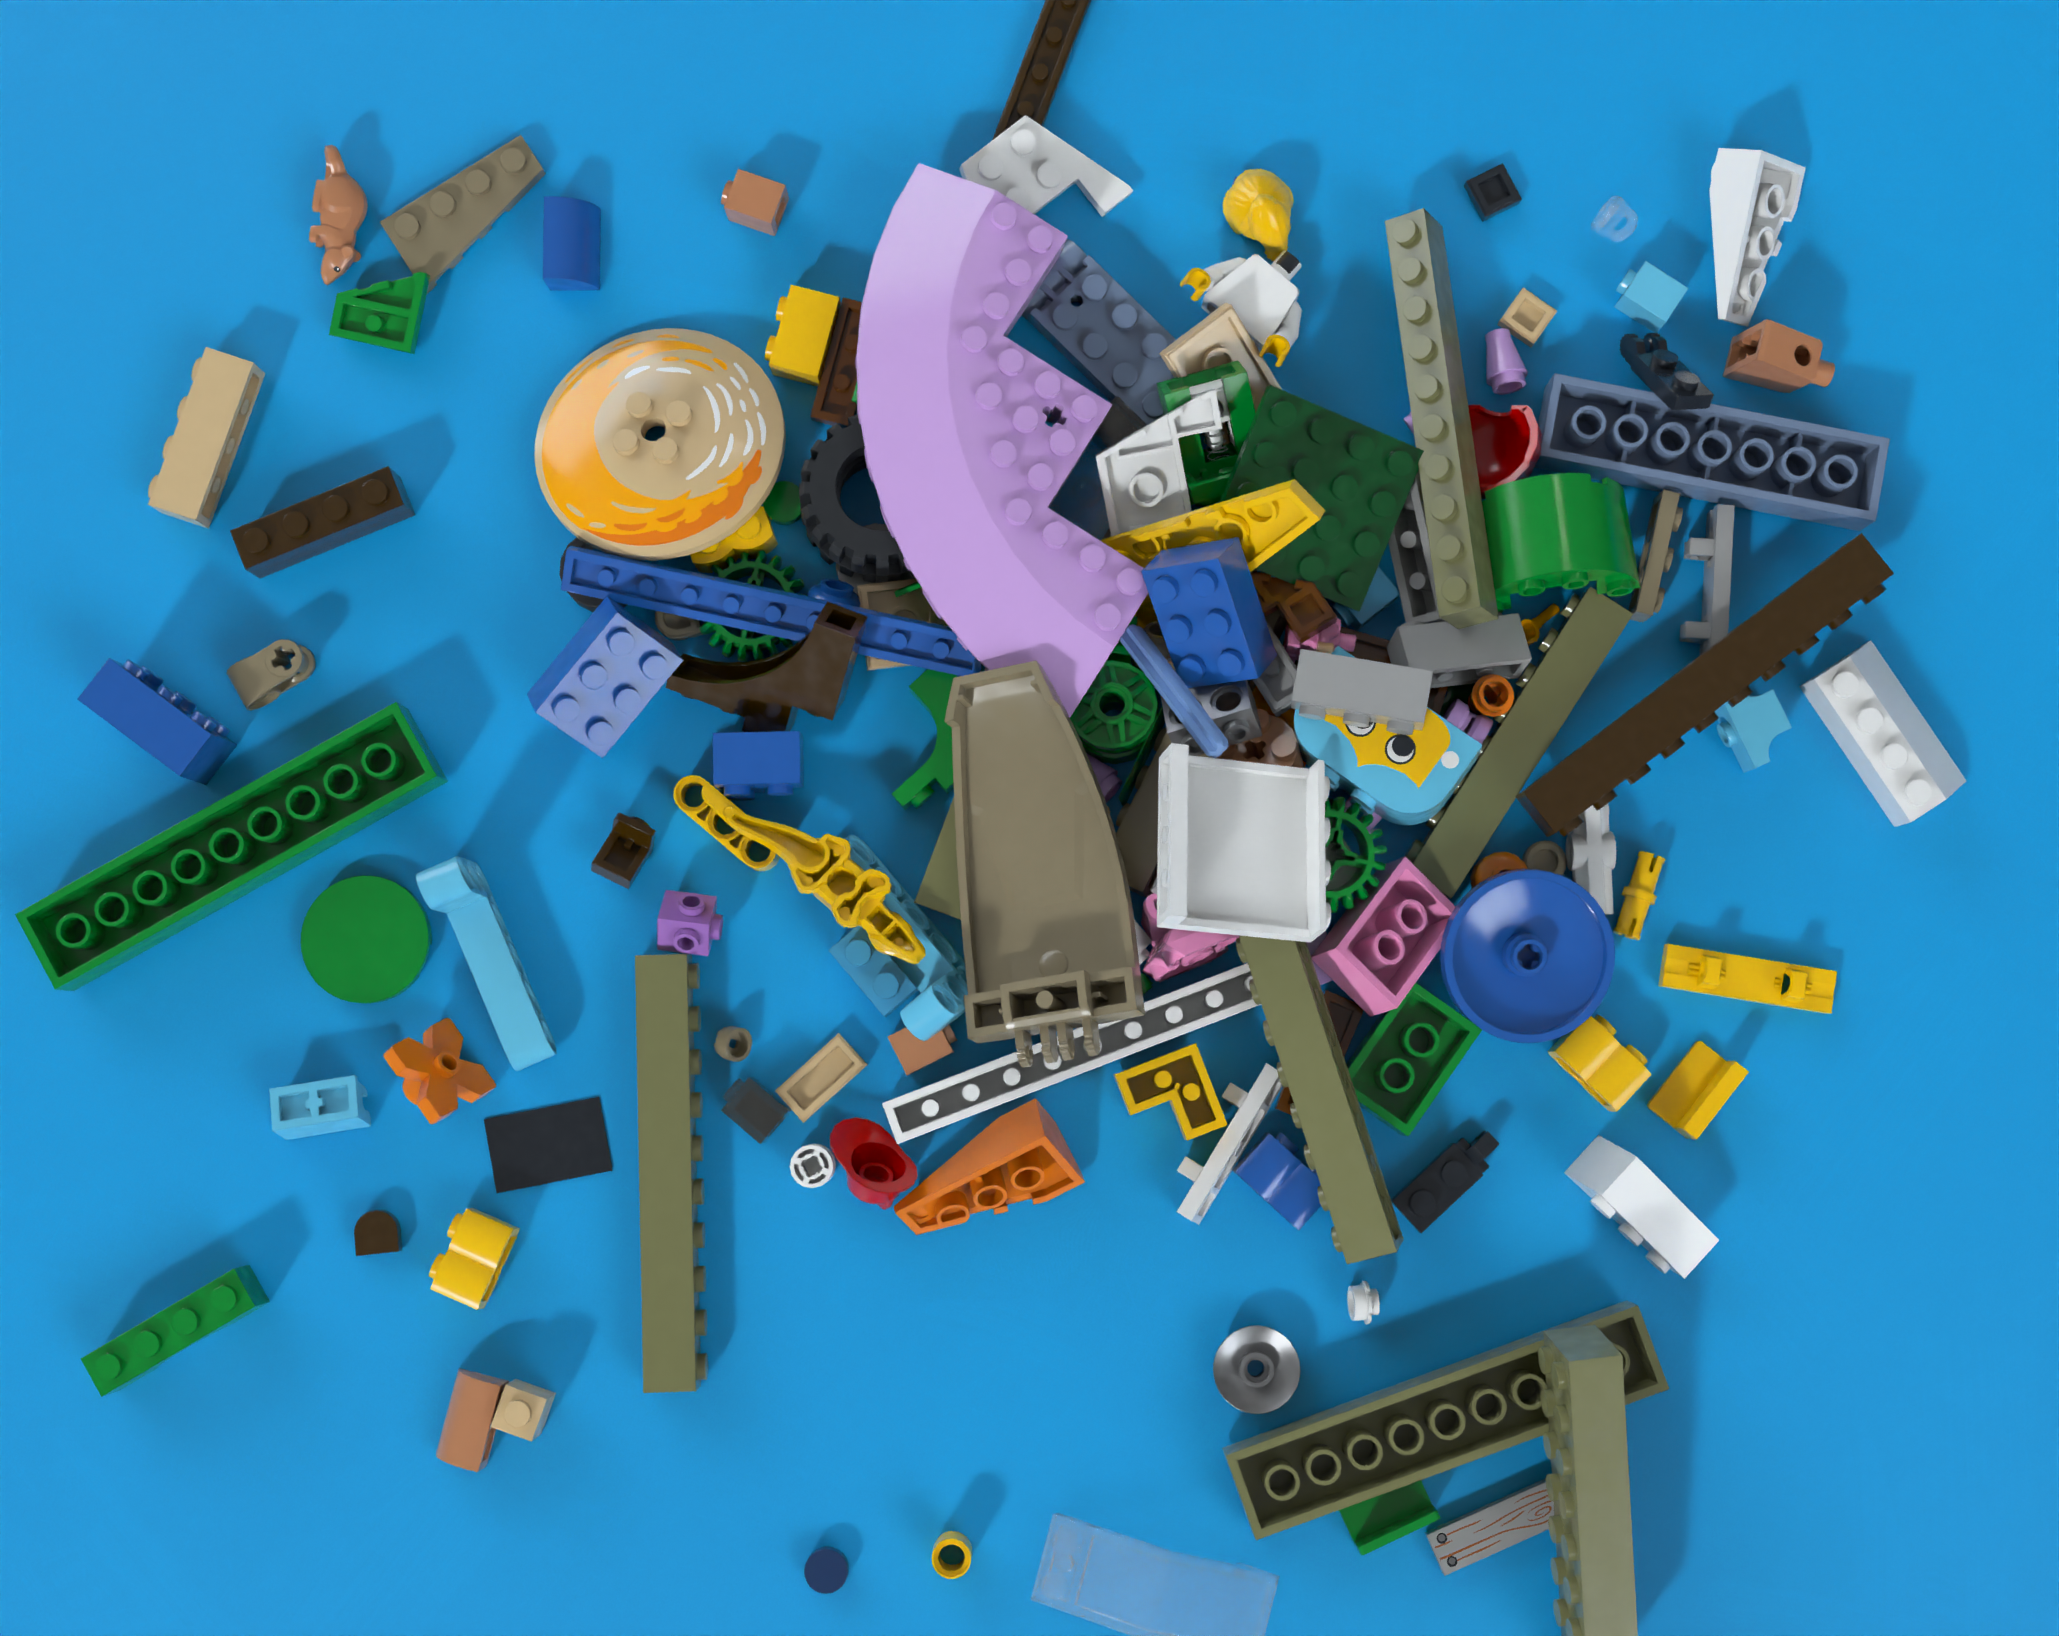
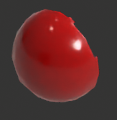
(1504, 444)

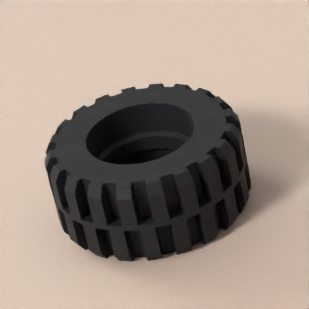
(827, 525)

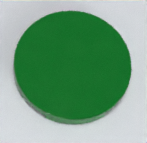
(365, 939)

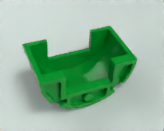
(1559, 534)

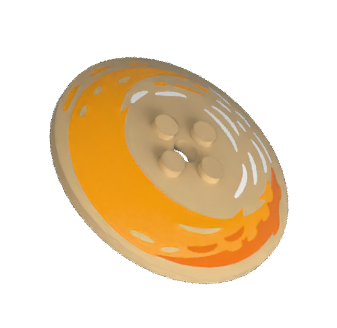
(671, 492)

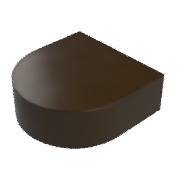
(377, 1233)

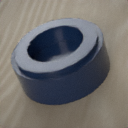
(826, 1570)

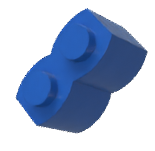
(1281, 1178)

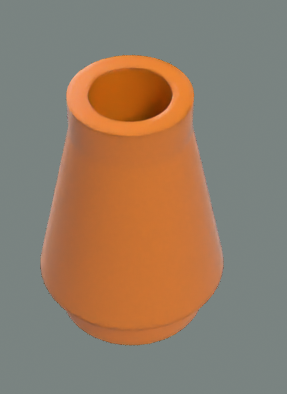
(1498, 692)

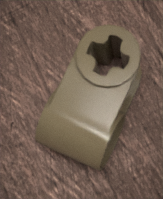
(264, 675)

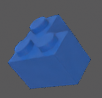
(757, 760)

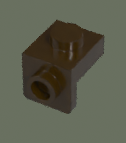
(624, 850)

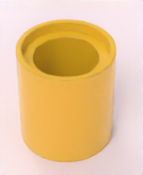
(946, 1570)

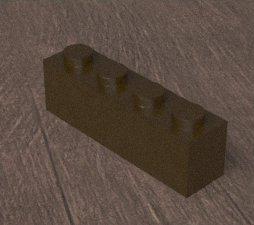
(322, 522)

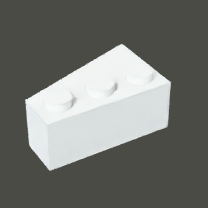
(1642, 1206)

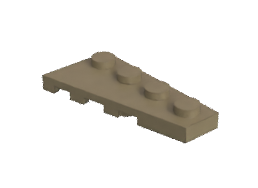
(452, 216)

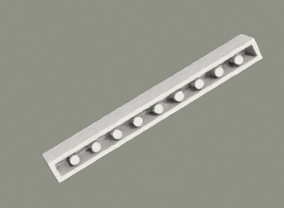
(1007, 1080)

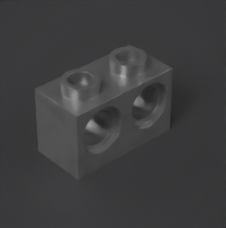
(1228, 705)

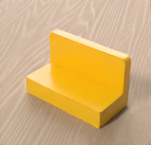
(1696, 1090)

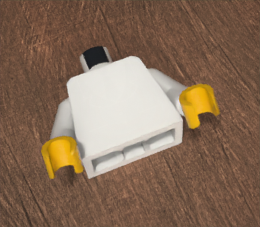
(1259, 296)

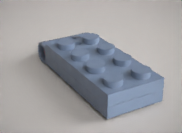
(1106, 336)

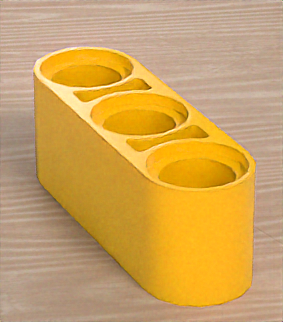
(708, 818)

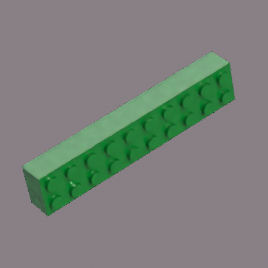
(231, 848)

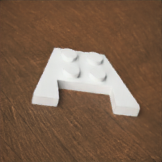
(1038, 166)
(1145, 471)

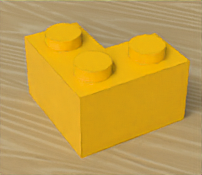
(1181, 1081)

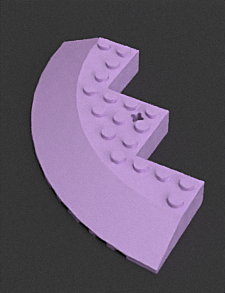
(964, 440)

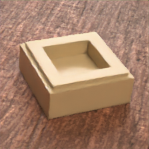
(1527, 317)

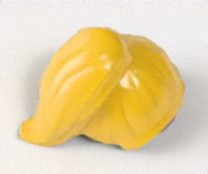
(1260, 209)

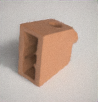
(1777, 358)

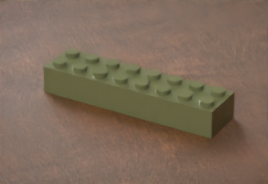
(1588, 1483)

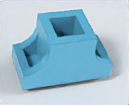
(1751, 728)

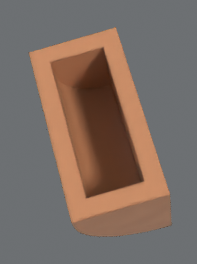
(466, 1429)

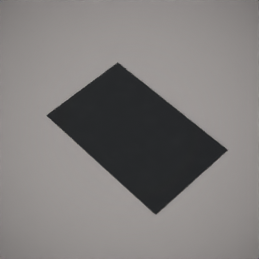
(548, 1145)

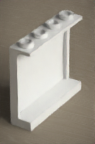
(1242, 847)

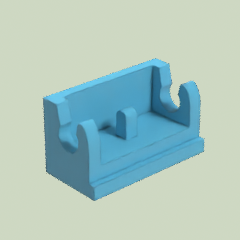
(318, 1107)

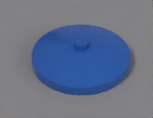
(1527, 955)

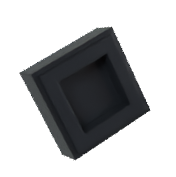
(1492, 192)

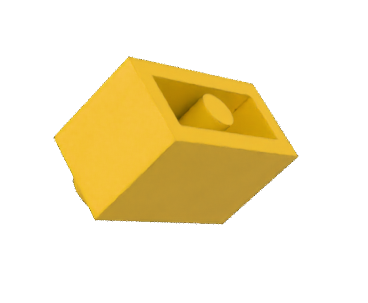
(803, 334)

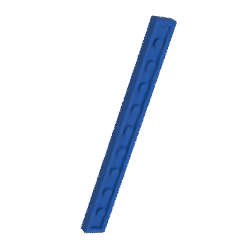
(757, 609)

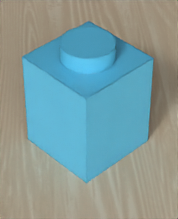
(1649, 296)

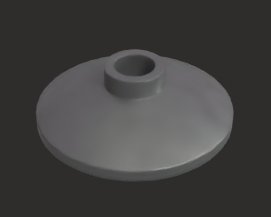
(1268, 1389)

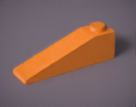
(1006, 1163)

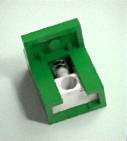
(1211, 467)

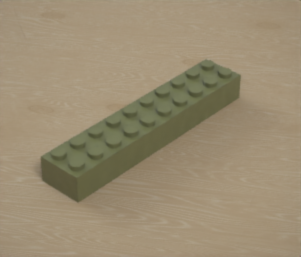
(1418, 1427)

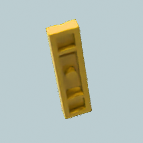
(1747, 978)

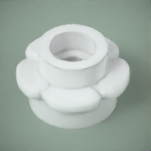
(1362, 1302)

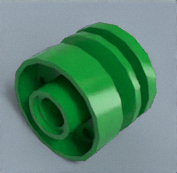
(1121, 736)

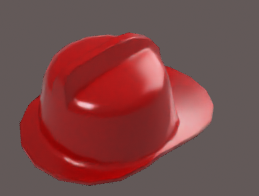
(873, 1161)

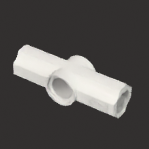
(1593, 856)

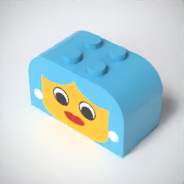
(1388, 772)

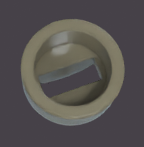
(742, 1046)

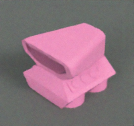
(1178, 950)

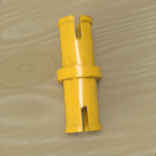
(1639, 895)

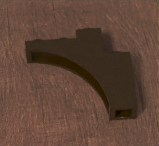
(771, 689)

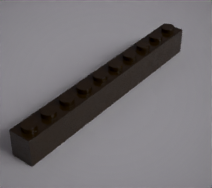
(1704, 685)

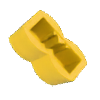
(750, 538)
(1601, 1062)
(473, 1258)

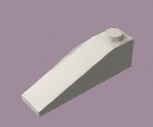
(1748, 204)

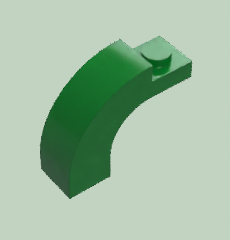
(933, 692)

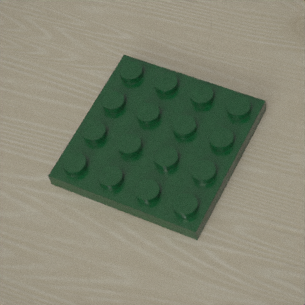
(1348, 470)

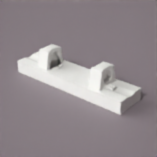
(1211, 1177)

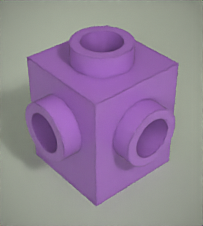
(688, 923)

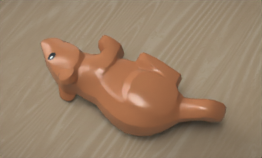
(342, 212)

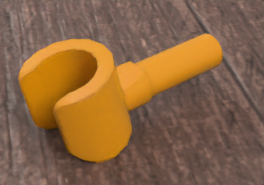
(1532, 626)

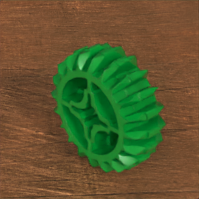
(758, 570)
(1363, 862)

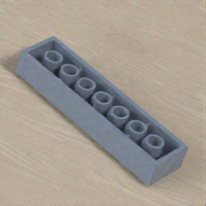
(1712, 453)

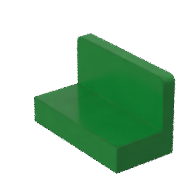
(1388, 1517)

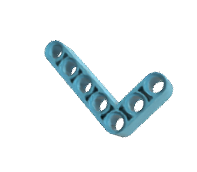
(465, 896)
(942, 970)

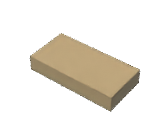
(821, 1077)

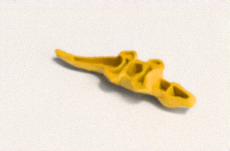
(829, 873)

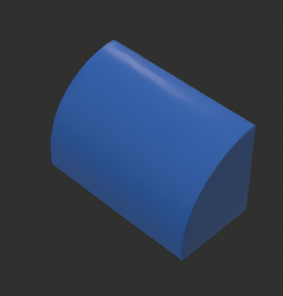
(571, 244)

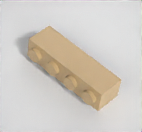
(205, 437)

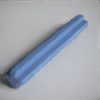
(1174, 691)

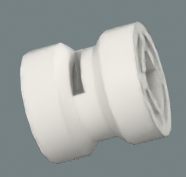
(818, 1162)

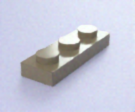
(1655, 555)

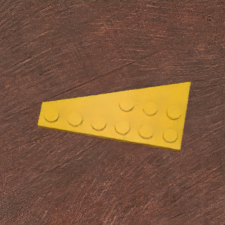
(1260, 519)

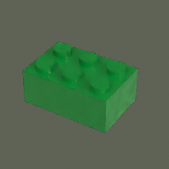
(1409, 1058)

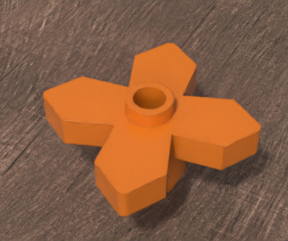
(435, 1073)

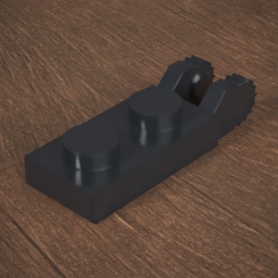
(1664, 372)

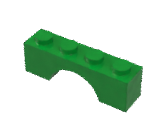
(174, 1330)

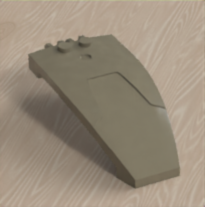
(1036, 871)

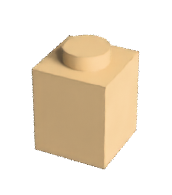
(523, 1409)

